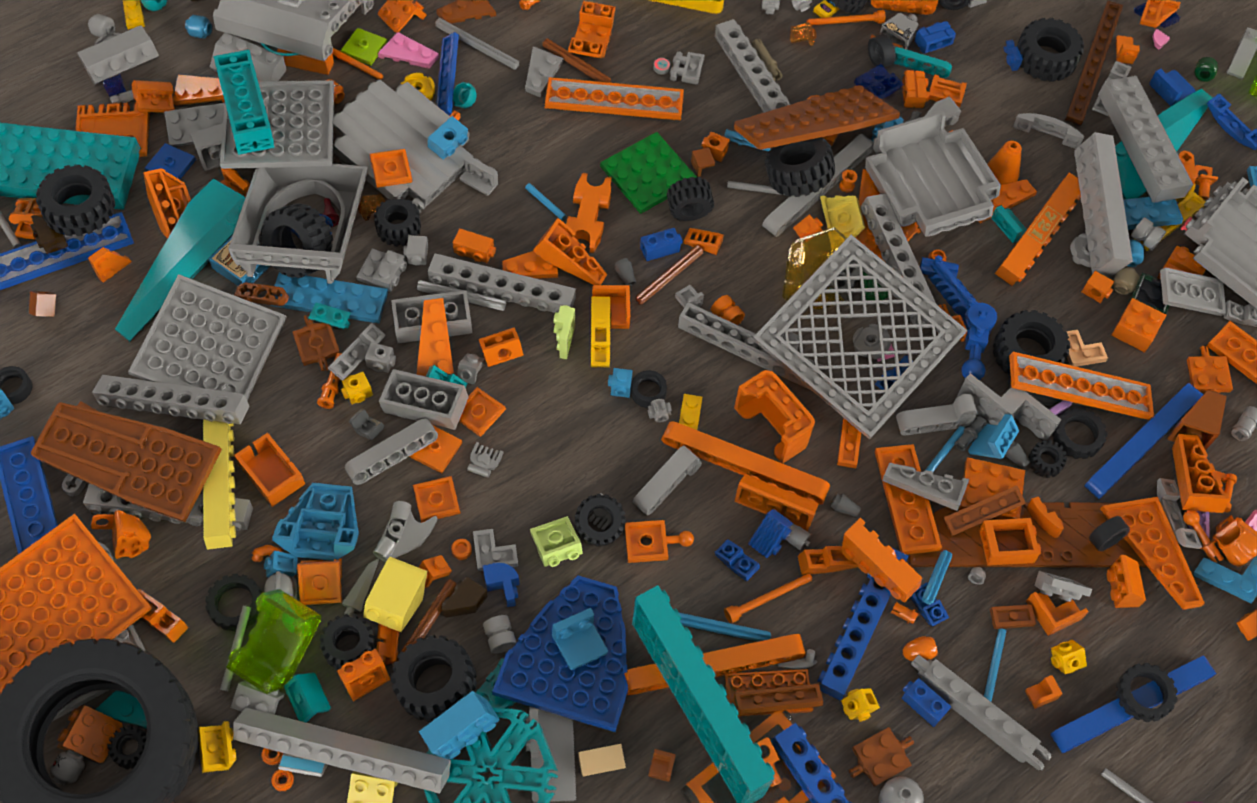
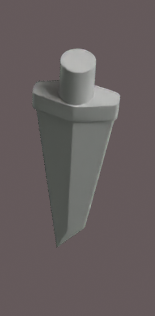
(357, 595)

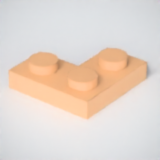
(1084, 354)

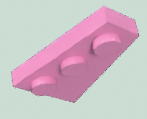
(408, 50)

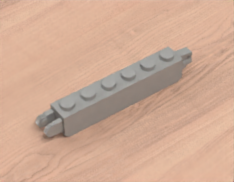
(981, 712)

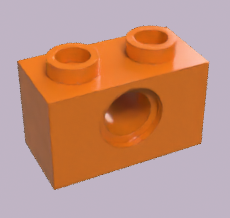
(501, 347)

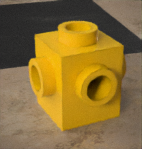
(356, 388)
(1068, 657)
(860, 704)

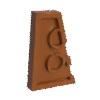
(464, 9)

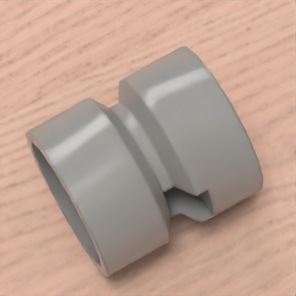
(1148, 233)
(499, 634)

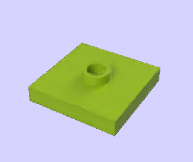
(364, 46)

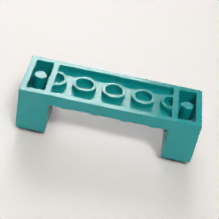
(244, 102)

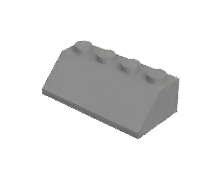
(118, 54)
(266, 64)

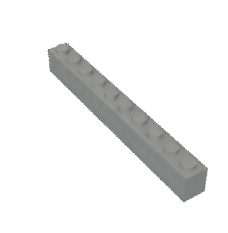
(342, 750)

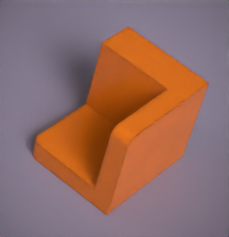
(1044, 692)

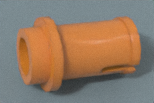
(526, 4)
(904, 613)

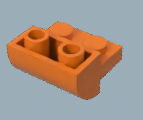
(153, 96)

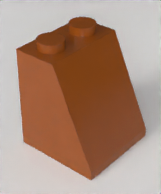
(1202, 419)

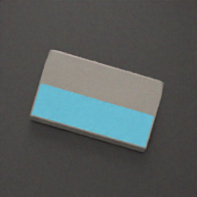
(301, 765)

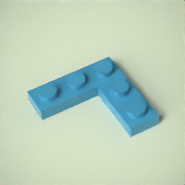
(1239, 585)

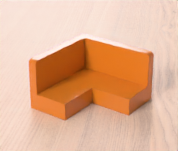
(619, 303)
(1054, 618)

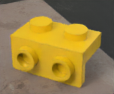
(216, 747)

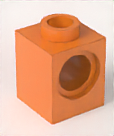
(717, 144)
(1098, 287)

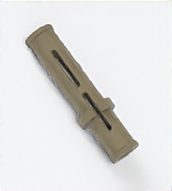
(770, 64)

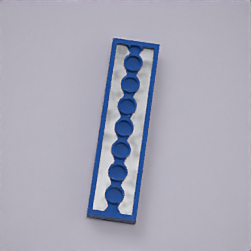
(32, 262)

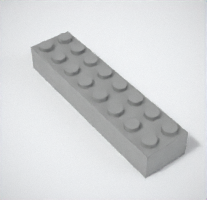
(1145, 139)
(1103, 205)

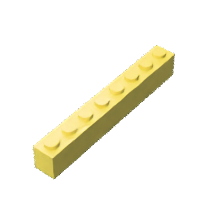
(218, 488)

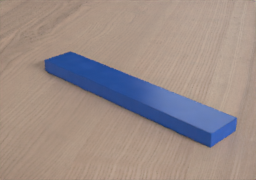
(447, 72)

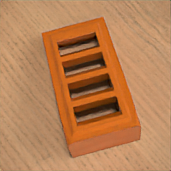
(707, 246)

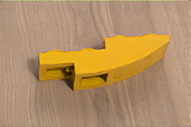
(600, 332)

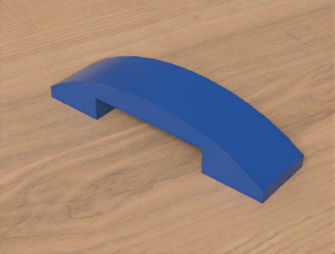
(1230, 123)

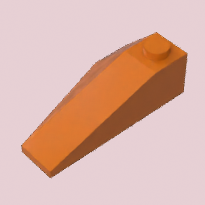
(564, 251)

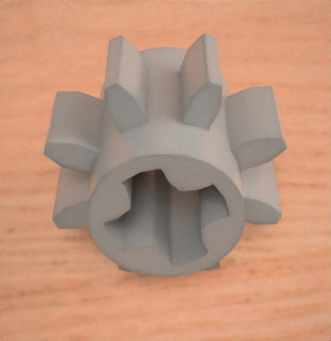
(801, 4)
(770, 6)
(659, 410)

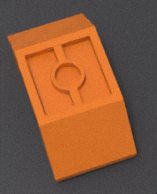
(593, 30)

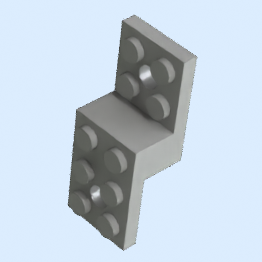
(1013, 402)

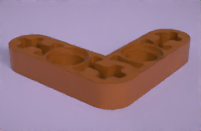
(256, 289)

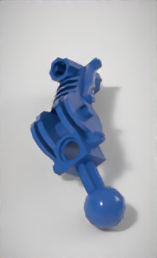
(977, 317)

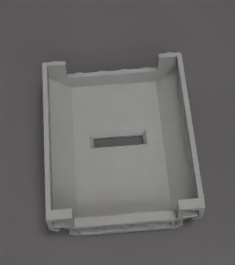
(288, 24)

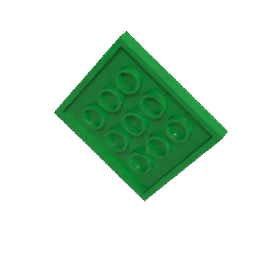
(646, 171)

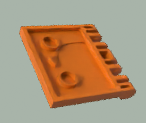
(115, 122)

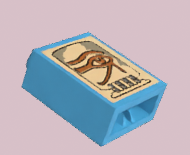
(224, 264)

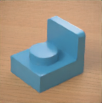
(281, 562)

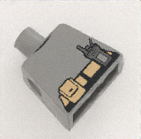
(901, 29)

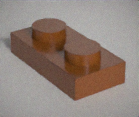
(1012, 616)

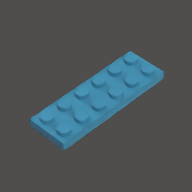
(363, 301)

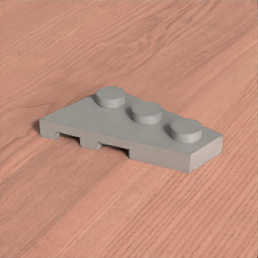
(540, 69)

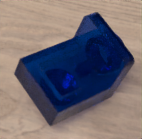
(114, 85)

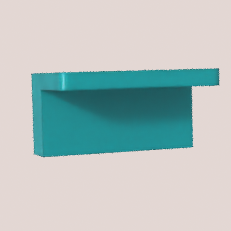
(1008, 223)
(306, 696)

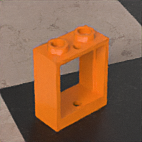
(990, 546)

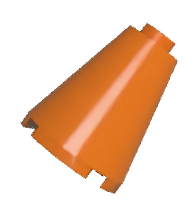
(1007, 163)

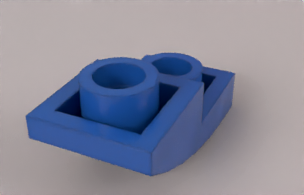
(736, 560)
(931, 613)

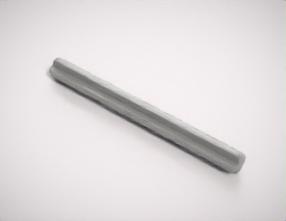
(478, 44)

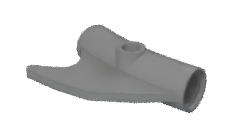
(402, 532)

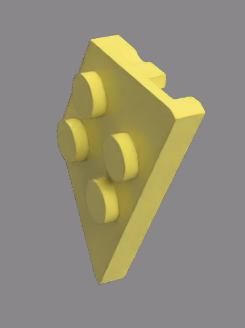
(843, 214)

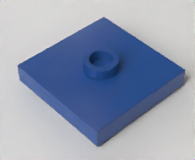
(172, 160)

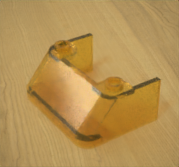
(806, 257)

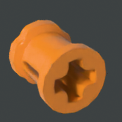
(848, 181)

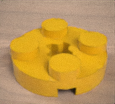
(426, 84)

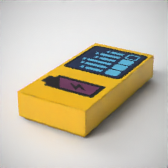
(825, 9)

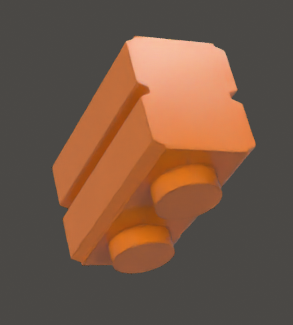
(915, 89)

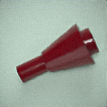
(330, 212)

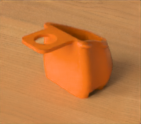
(128, 533)
(1236, 540)

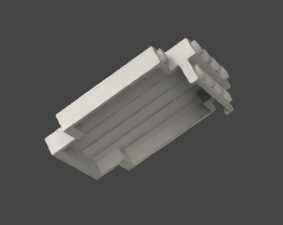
(395, 121)
(932, 175)
(1229, 237)

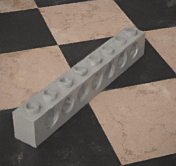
(750, 66)
(894, 244)
(494, 278)
(732, 339)
(171, 399)
(96, 503)

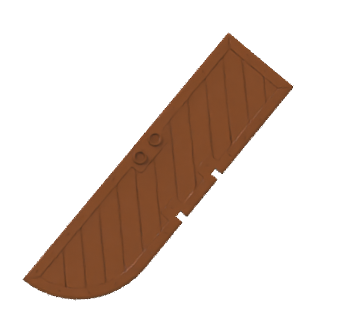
(1067, 550)

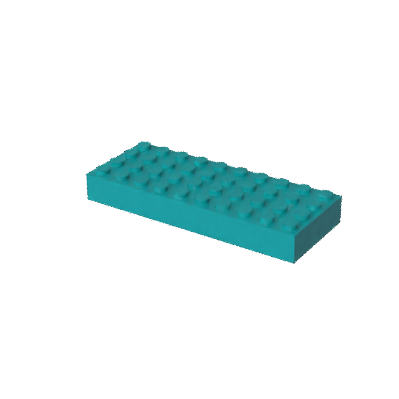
(34, 152)
(701, 697)

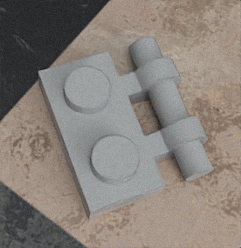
(692, 69)

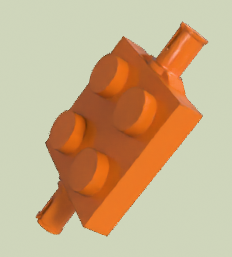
(1209, 372)

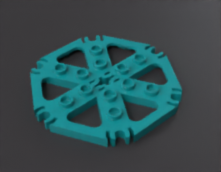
(502, 757)

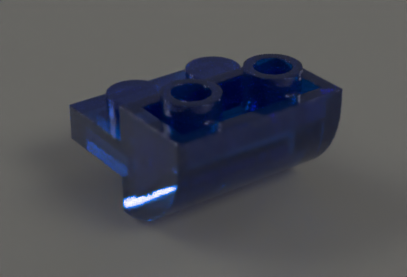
(879, 82)

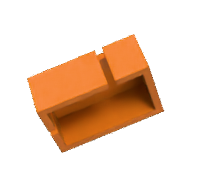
(270, 470)

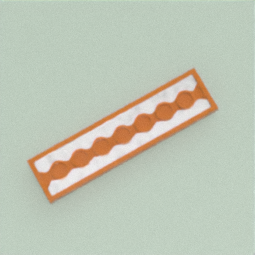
(614, 98)
(1081, 386)

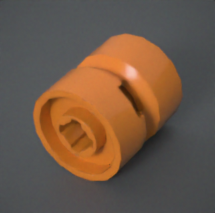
(726, 309)

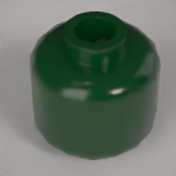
(1206, 69)

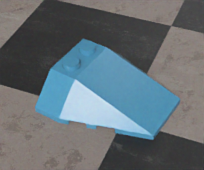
(320, 524)

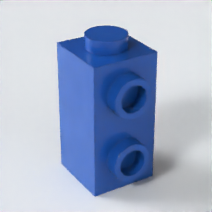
(660, 244)
(925, 701)

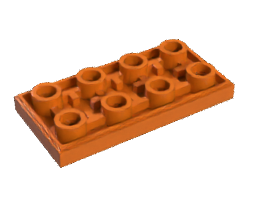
(765, 680)

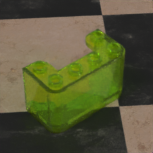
(275, 642)

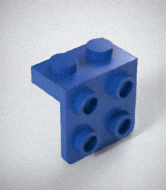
(1171, 86)

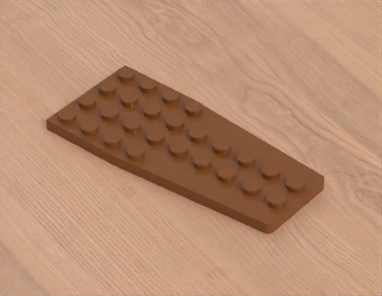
(816, 118)
(128, 458)

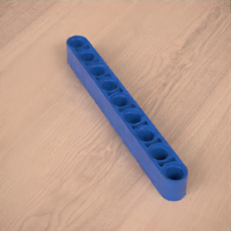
(1143, 441)
(1113, 714)

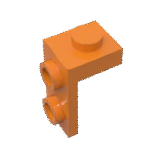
(1125, 50)

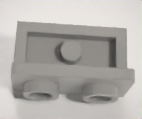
(479, 175)
(251, 697)

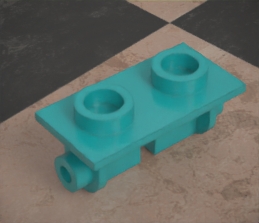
(330, 316)

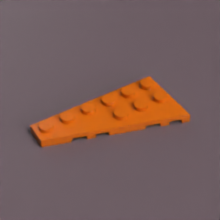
(1157, 547)

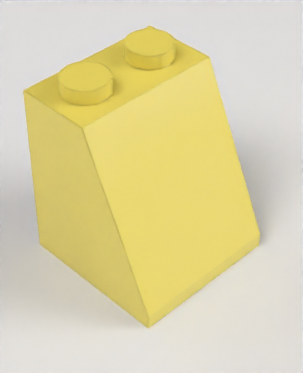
(395, 594)

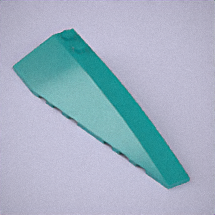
(1178, 124)
(196, 236)

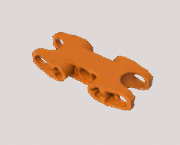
(591, 200)

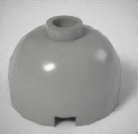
(901, 791)

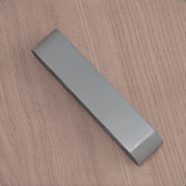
(391, 451)

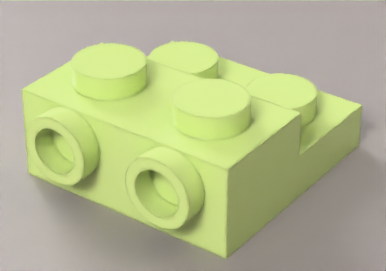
(564, 329)
(556, 542)

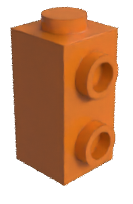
(474, 246)

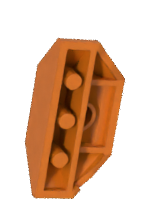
(167, 198)

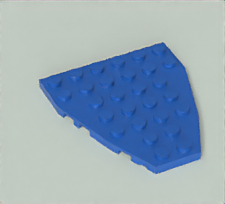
(539, 676)

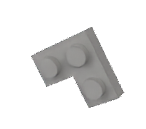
(487, 552)

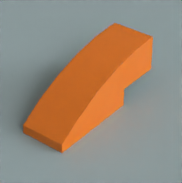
(824, 560)
(163, 620)

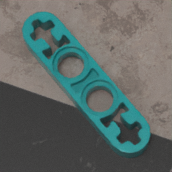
(919, 62)

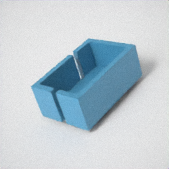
(459, 726)

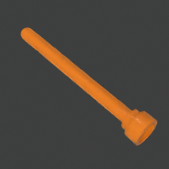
(878, 17)
(357, 64)
(733, 613)

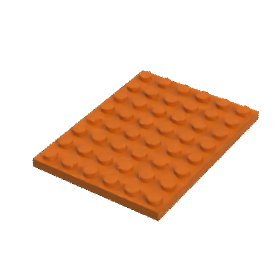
(61, 594)

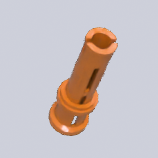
(329, 390)

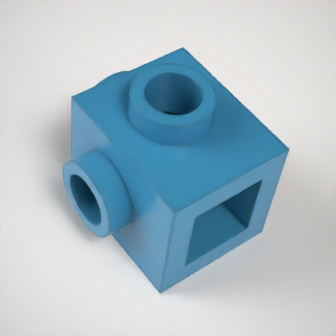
(620, 382)

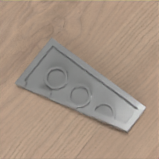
(933, 487)

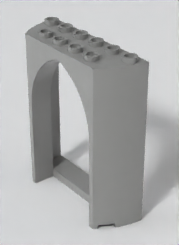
(278, 186)

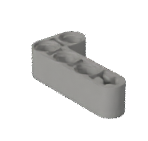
(938, 418)
(666, 479)

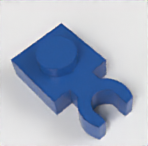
(1013, 55)

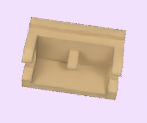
(601, 760)

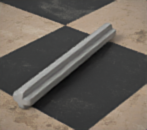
(473, 298)

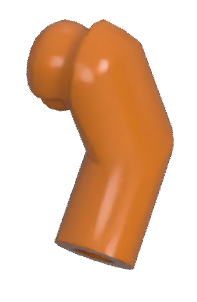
(259, 552)

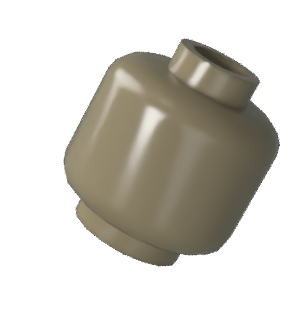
(1125, 280)

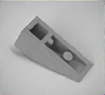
(1244, 53)

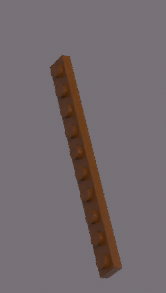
(1094, 63)

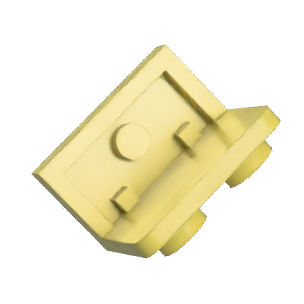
(370, 789)

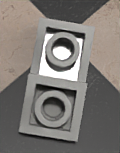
(1239, 314)

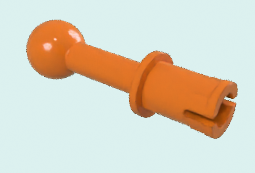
(1192, 519)

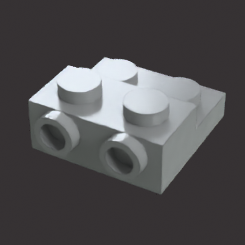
(382, 269)
(1065, 587)

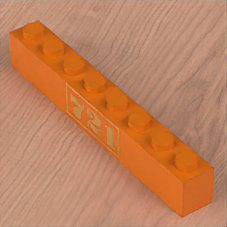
(1040, 230)

